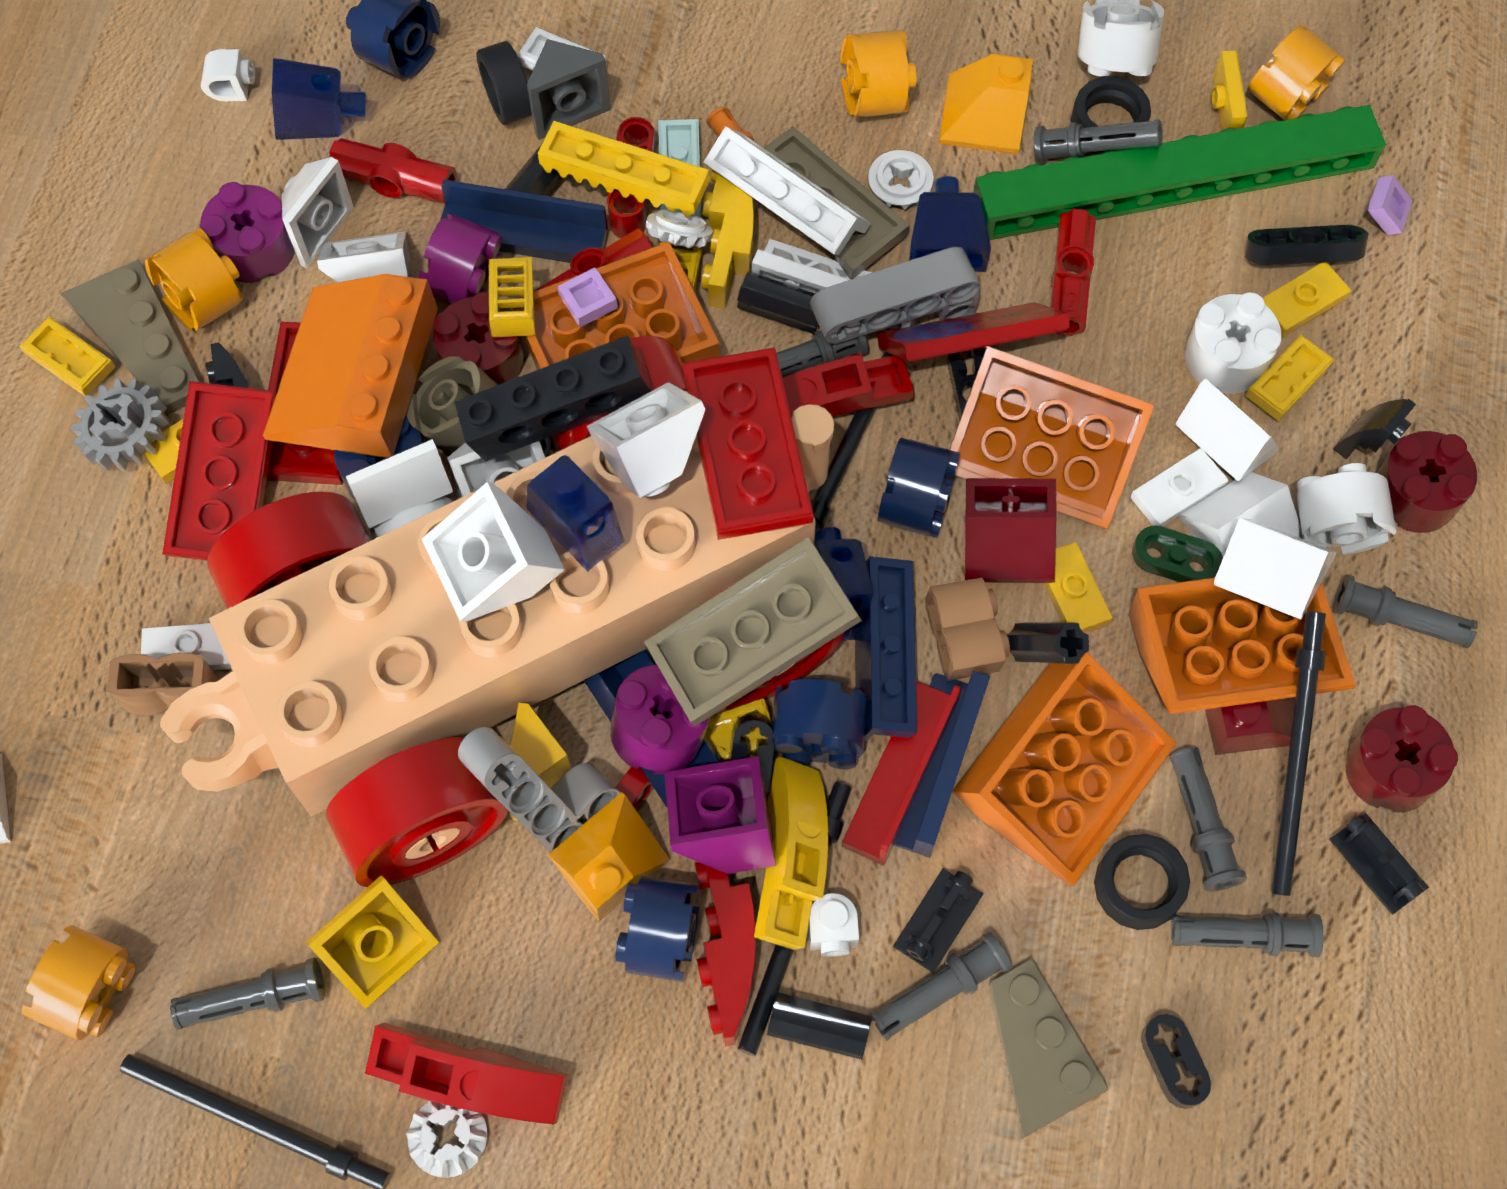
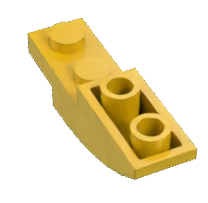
(732, 237)
(800, 852)

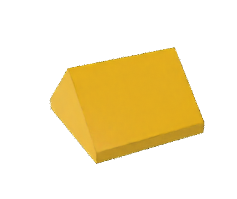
(538, 747)
(372, 942)

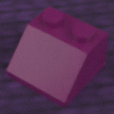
(721, 815)

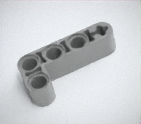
(925, 285)
(544, 811)

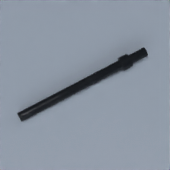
(840, 463)
(1309, 661)
(781, 955)
(339, 1160)

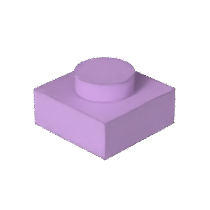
(1390, 205)
(587, 297)

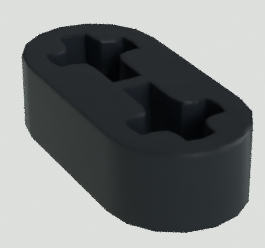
(764, 747)
(1186, 1056)

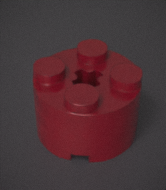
(466, 333)
(1428, 479)
(1419, 744)

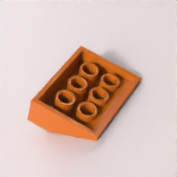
(651, 301)
(354, 365)
(1050, 426)
(1226, 649)
(1066, 767)

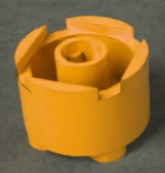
(876, 73)
(1296, 73)
(195, 280)
(78, 983)

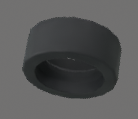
(504, 82)
(1114, 91)
(1162, 853)

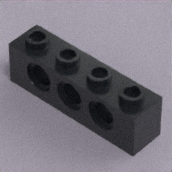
(553, 399)

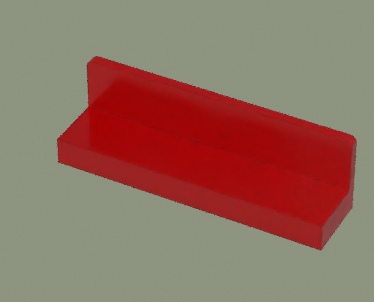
(900, 777)

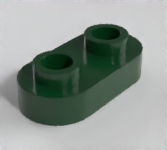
(1176, 553)

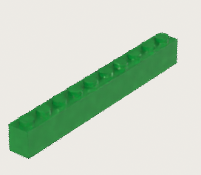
(1181, 171)

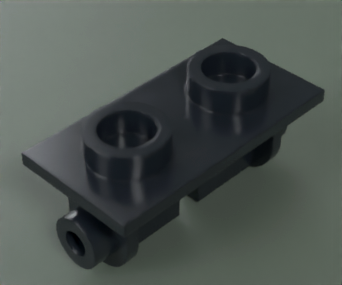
(1378, 863)
(938, 919)

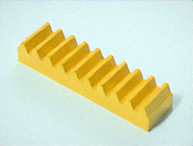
(623, 168)

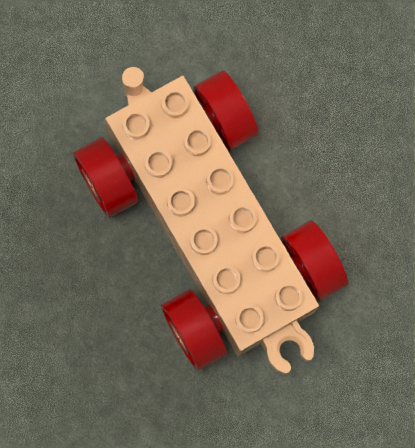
(371, 681)

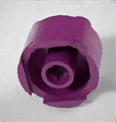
(249, 230)
(459, 258)
(652, 726)

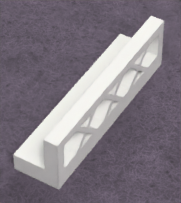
(784, 190)
(807, 276)

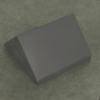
(567, 86)

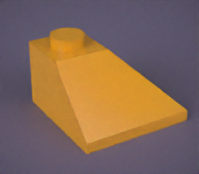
(987, 104)
(608, 855)

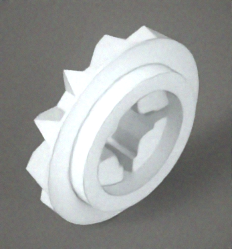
(903, 165)
(678, 228)
(449, 1160)

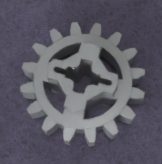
(107, 441)

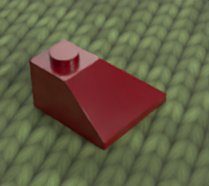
(1251, 726)

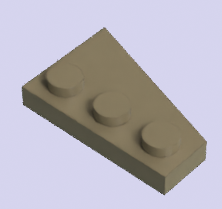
(1042, 1052)

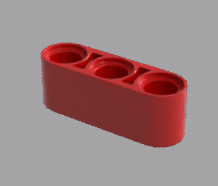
(641, 133)

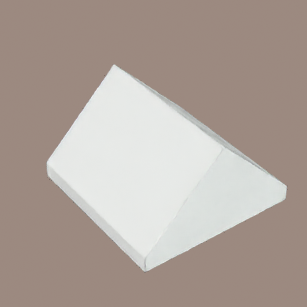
(1225, 432)
(399, 483)
(1250, 498)
(1273, 567)

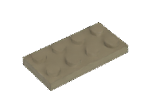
(752, 631)

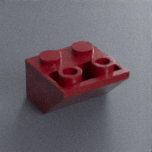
(1010, 530)

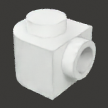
(227, 75)
(833, 926)

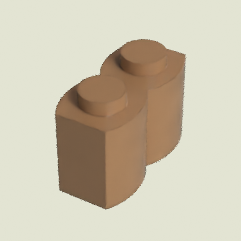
(966, 628)
(151, 684)

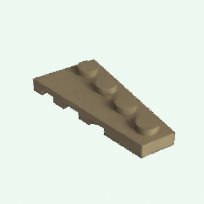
(886, 226)
(136, 330)

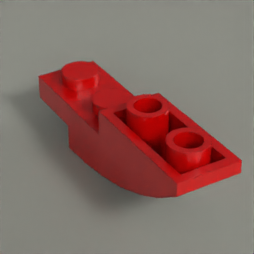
(849, 384)
(731, 959)
(464, 1077)

